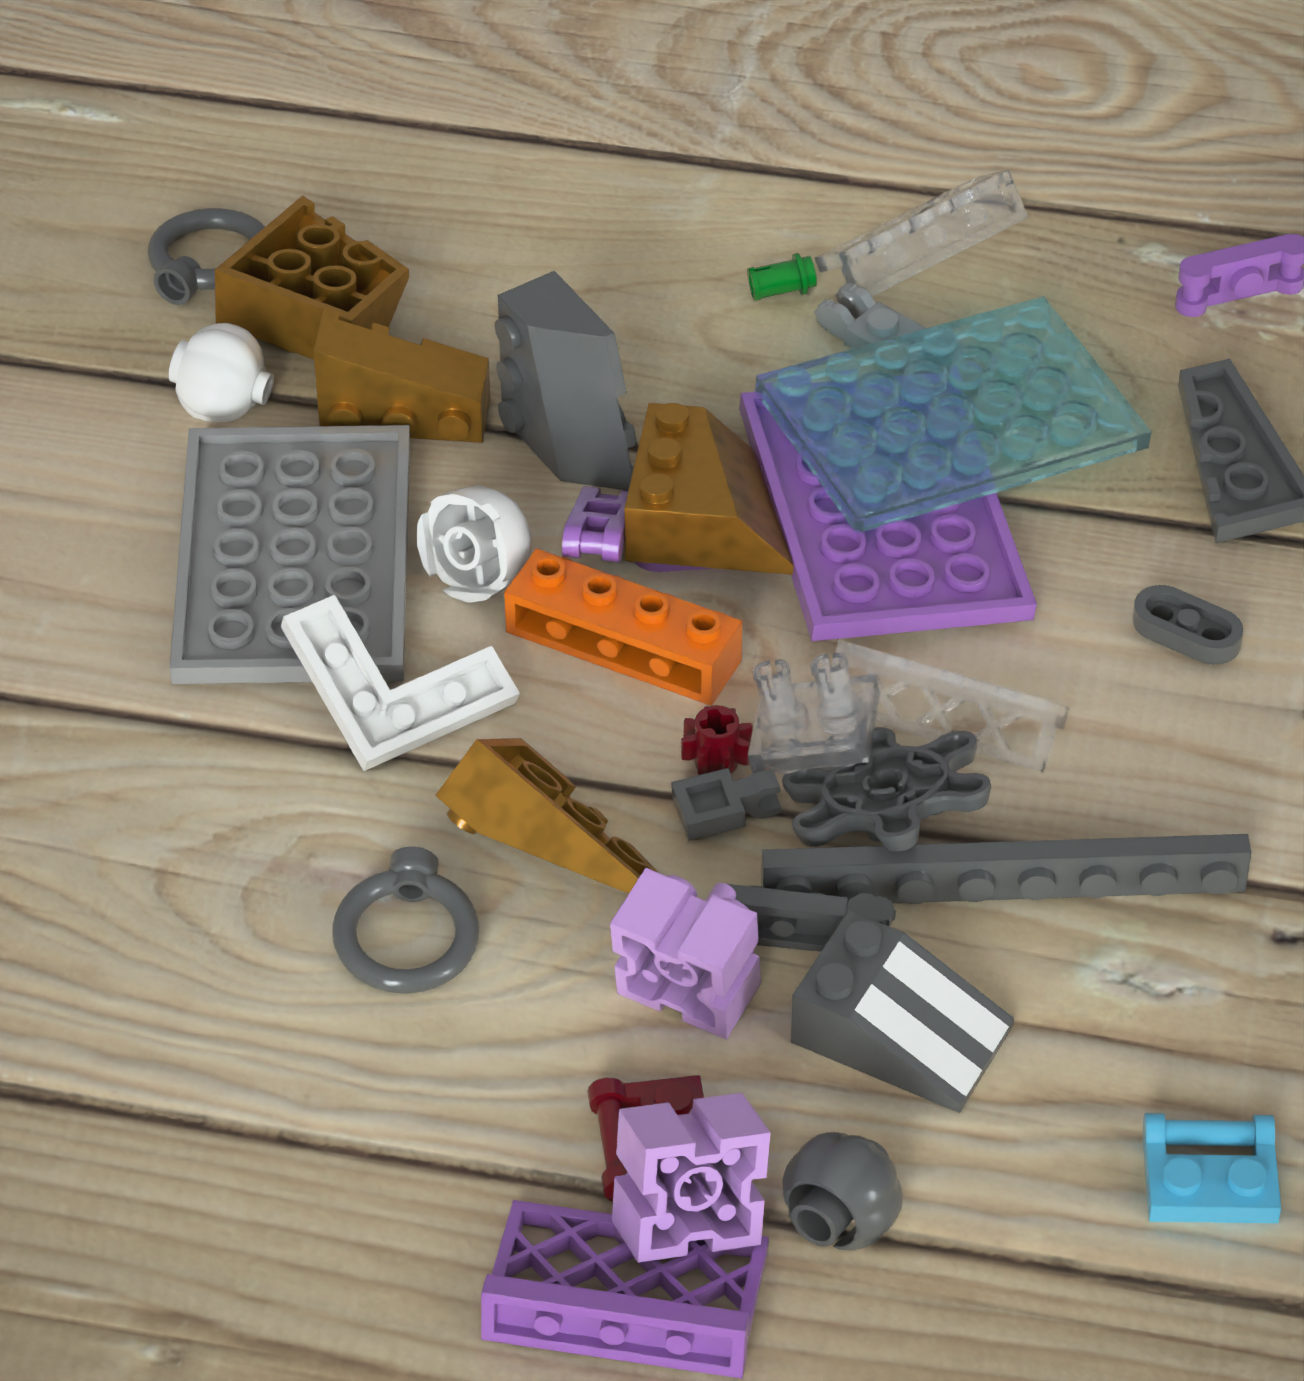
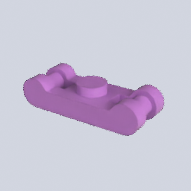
(1240, 273)
(596, 525)

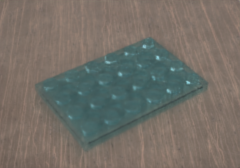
(951, 413)

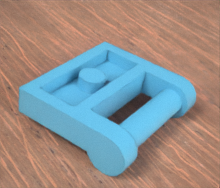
(1211, 1185)

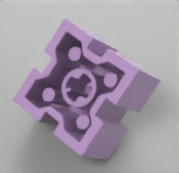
(687, 951)
(690, 1177)

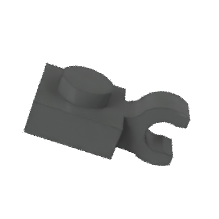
(718, 804)

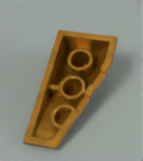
(525, 802)

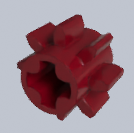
(716, 740)

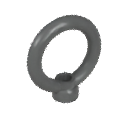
(181, 278)
(412, 879)

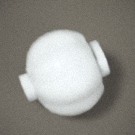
(220, 373)

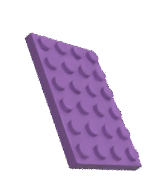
(895, 578)

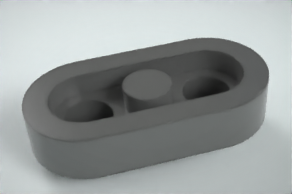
(1187, 624)

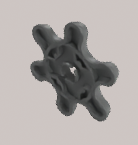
(889, 791)

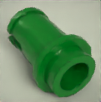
(782, 277)

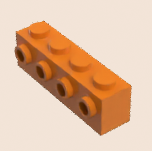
(623, 626)

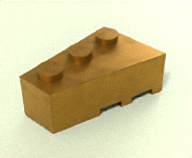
(390, 381)

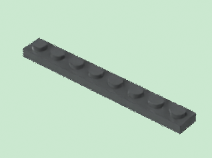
(1017, 869)

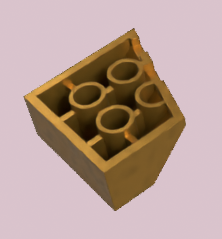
(298, 267)
(700, 497)

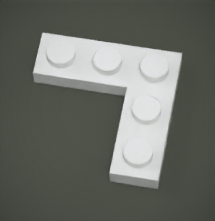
(386, 721)

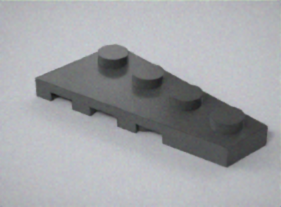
(1240, 458)

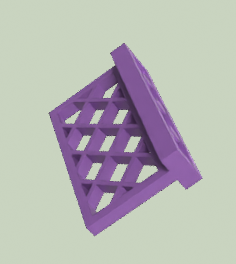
(618, 1321)

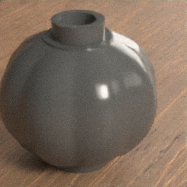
(838, 1181)

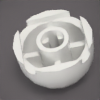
(474, 542)

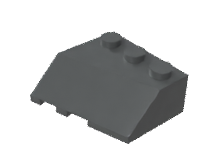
(563, 383)

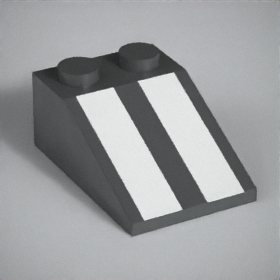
(897, 1014)

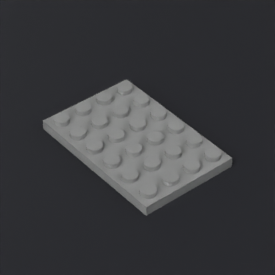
(282, 525)

